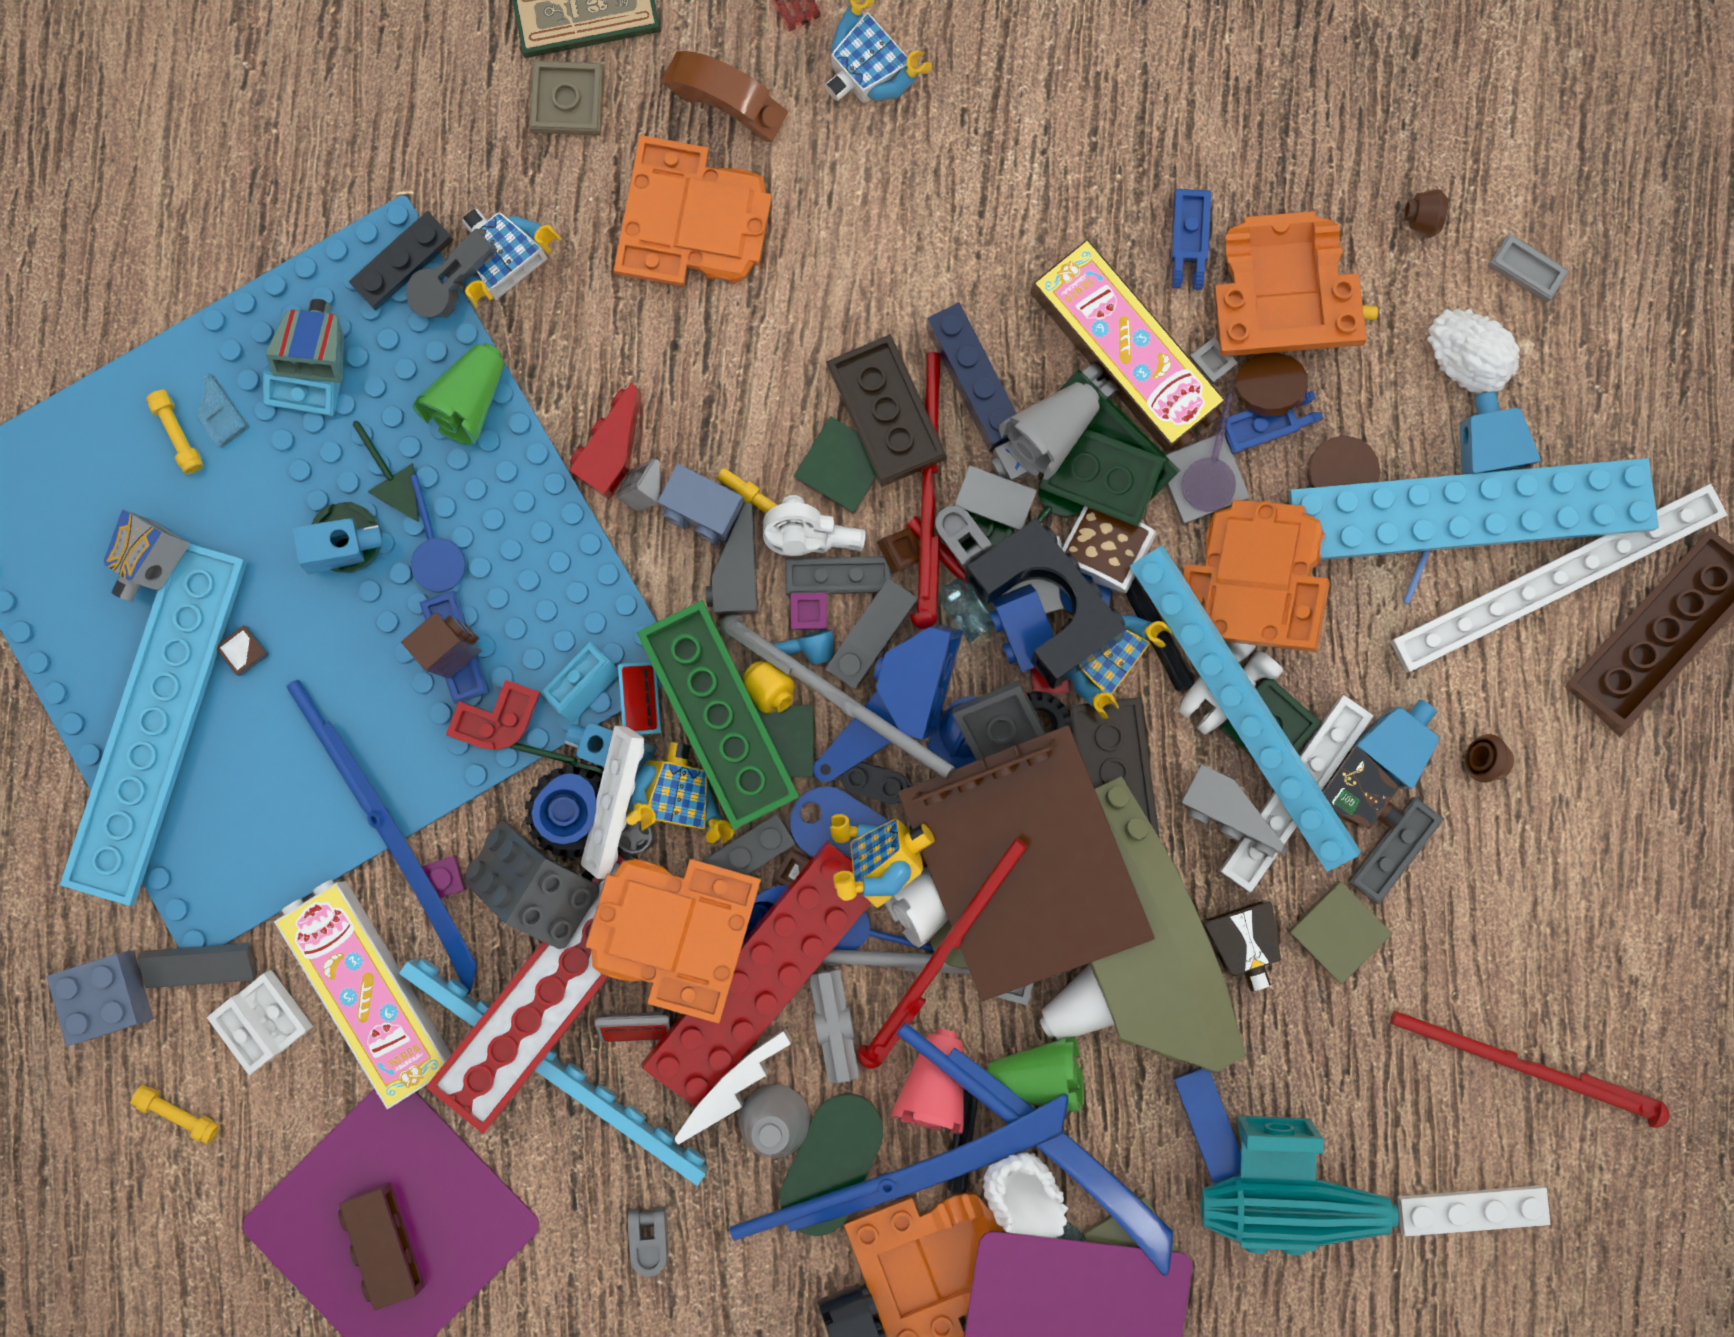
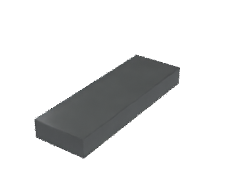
(836, 575)
(1395, 851)
(197, 965)

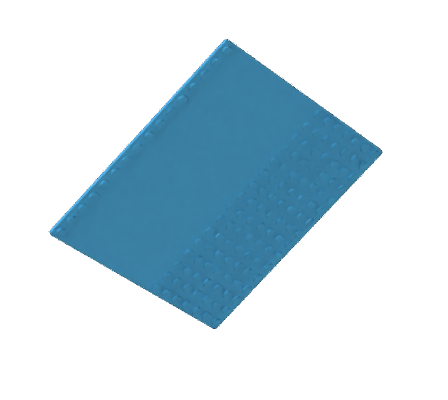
(257, 795)

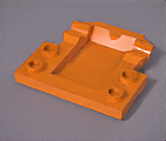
(690, 216)
(1287, 288)
(1260, 575)
(673, 932)
(921, 1262)

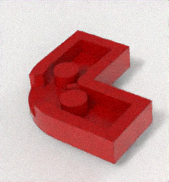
(503, 726)

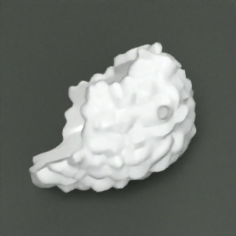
(1474, 350)
(1025, 1196)

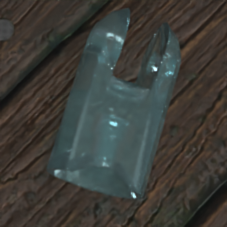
(966, 609)

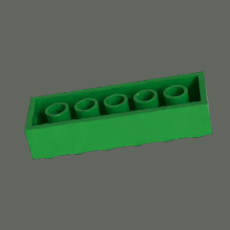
(717, 714)

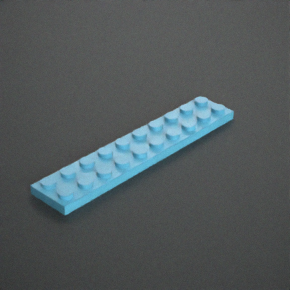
(1482, 508)
(153, 726)

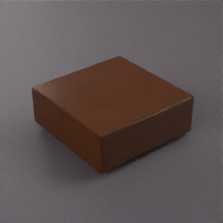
(900, 550)

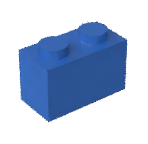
(1023, 624)

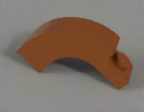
(716, 83)

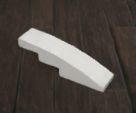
(725, 1095)

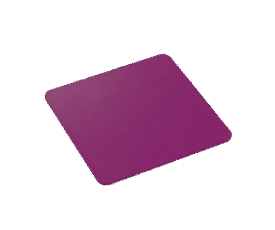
(451, 1202)
(1073, 1289)

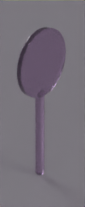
(1209, 481)

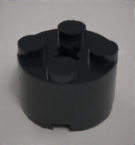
(850, 1313)

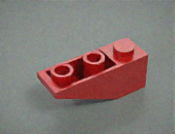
(609, 452)

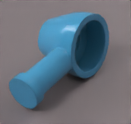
(817, 646)

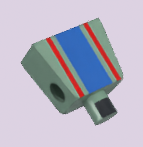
(308, 345)

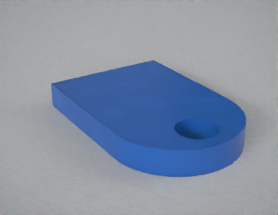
(832, 801)

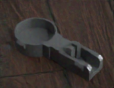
(436, 299)

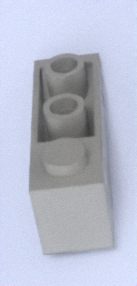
(1223, 802)

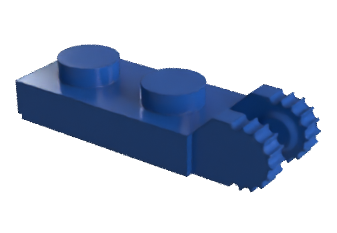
(1190, 234)
(1251, 429)

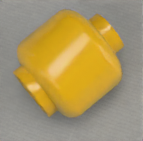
(769, 687)

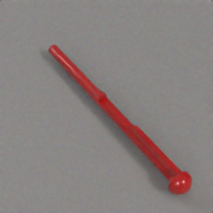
(929, 545)
(874, 1054)
(1652, 1109)

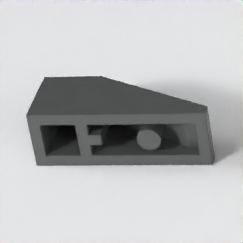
(736, 572)
(871, 634)

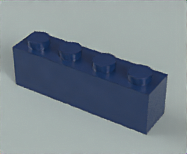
(971, 372)

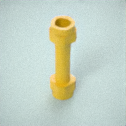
(162, 406)
(147, 1100)

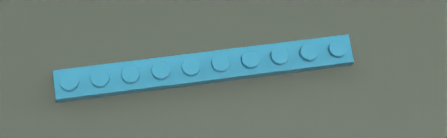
(1245, 709)
(566, 1077)

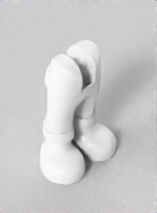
(1258, 667)

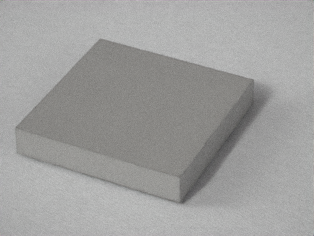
(1183, 459)

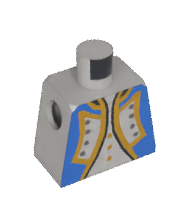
(142, 554)

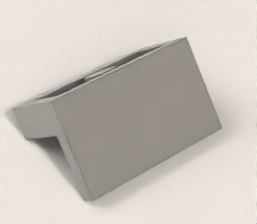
(995, 498)

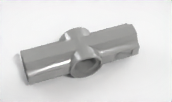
(834, 1026)

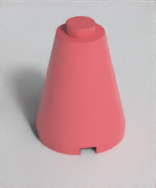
(929, 1094)

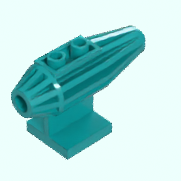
(1281, 1202)

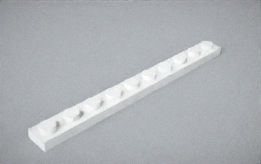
(1554, 580)

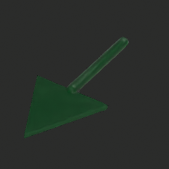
(398, 488)

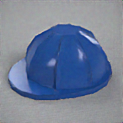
(565, 809)

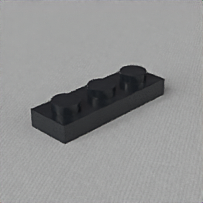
(400, 260)

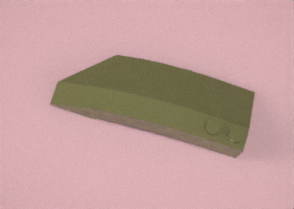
(1172, 987)

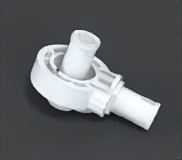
(806, 530)

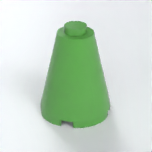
(463, 394)
(1043, 1073)

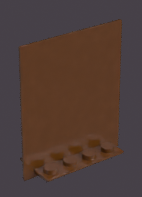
(1066, 893)

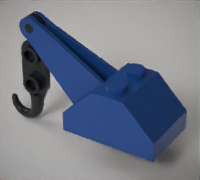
(909, 697)

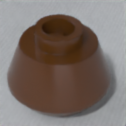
(1427, 212)
(1488, 759)

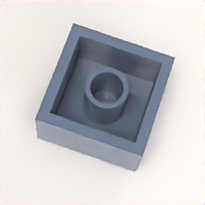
(700, 504)
(99, 997)

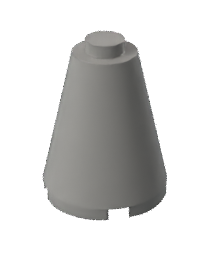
(1050, 428)
(774, 1121)

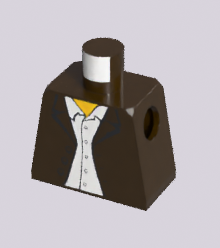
(1245, 941)

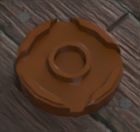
(1271, 384)
(1343, 462)

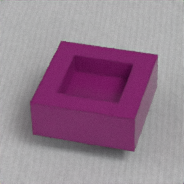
(808, 611)
(445, 876)

